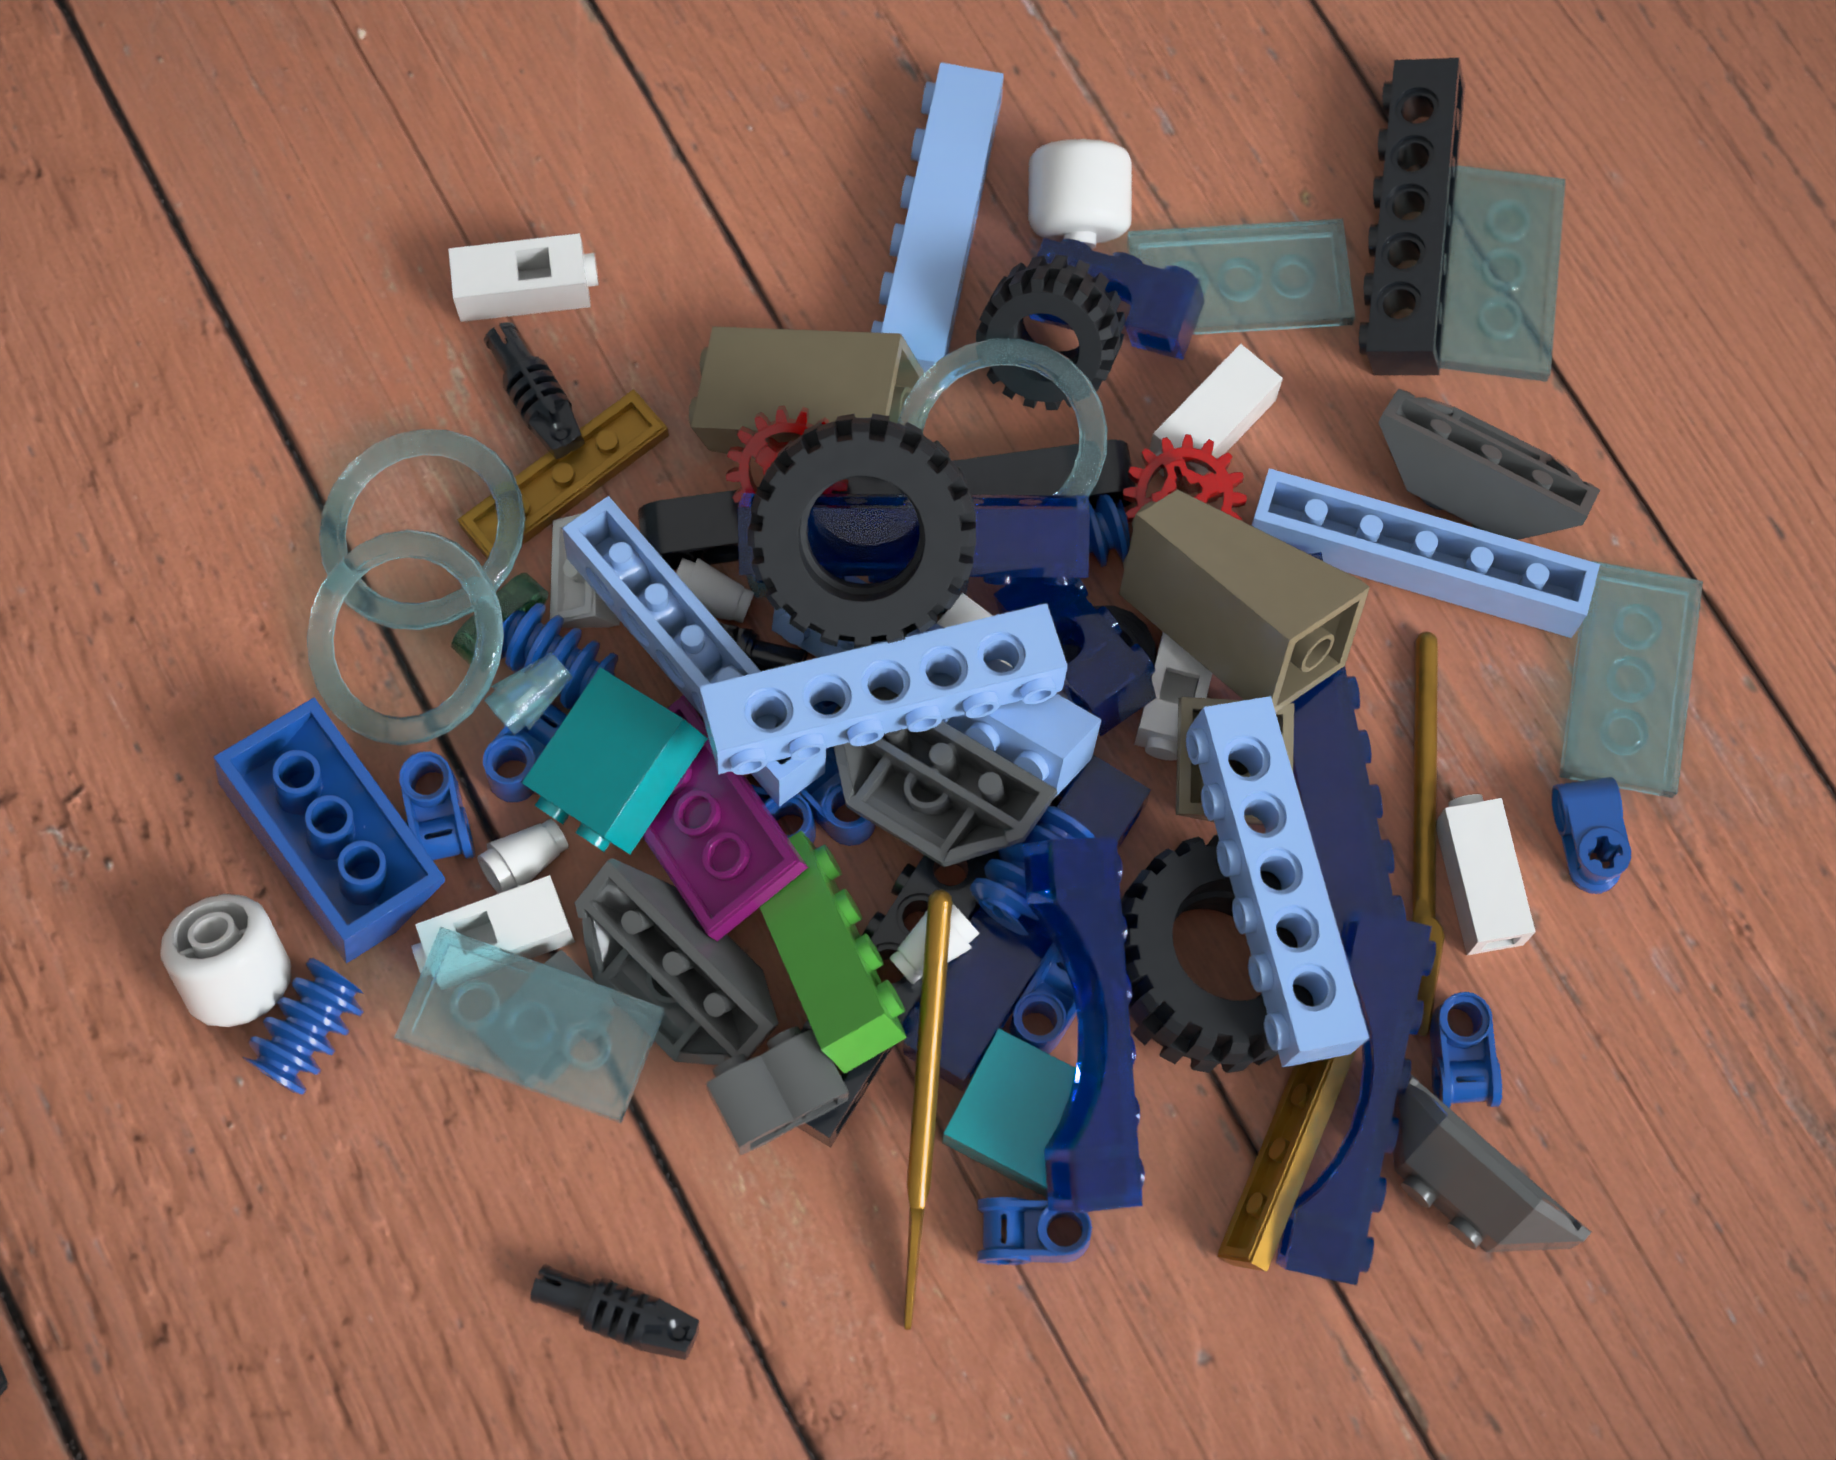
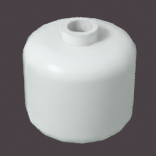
(1080, 191)
(226, 960)

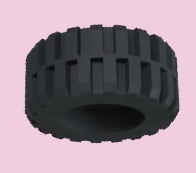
(847, 608)
(1163, 996)

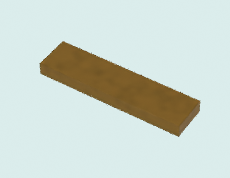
(557, 485)
(1283, 1162)

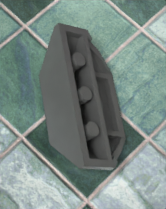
(1481, 470)
(941, 791)
(655, 949)
(1473, 1182)

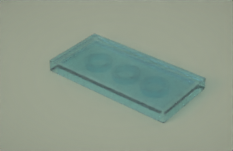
(1259, 272)
(1503, 274)
(1632, 680)
(530, 1024)

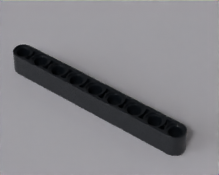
(708, 523)

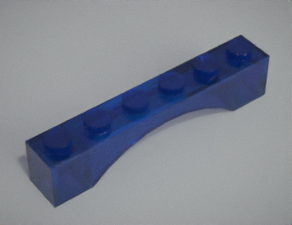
(1095, 1148)
(1334, 1214)

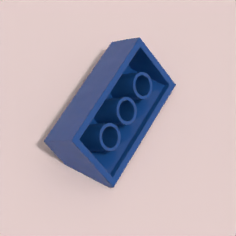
(328, 828)

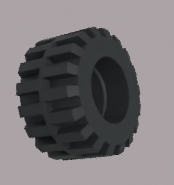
(1069, 295)

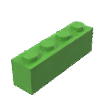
(832, 963)

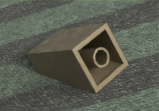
(812, 369)
(1240, 598)

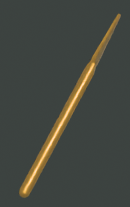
(1425, 811)
(926, 1081)

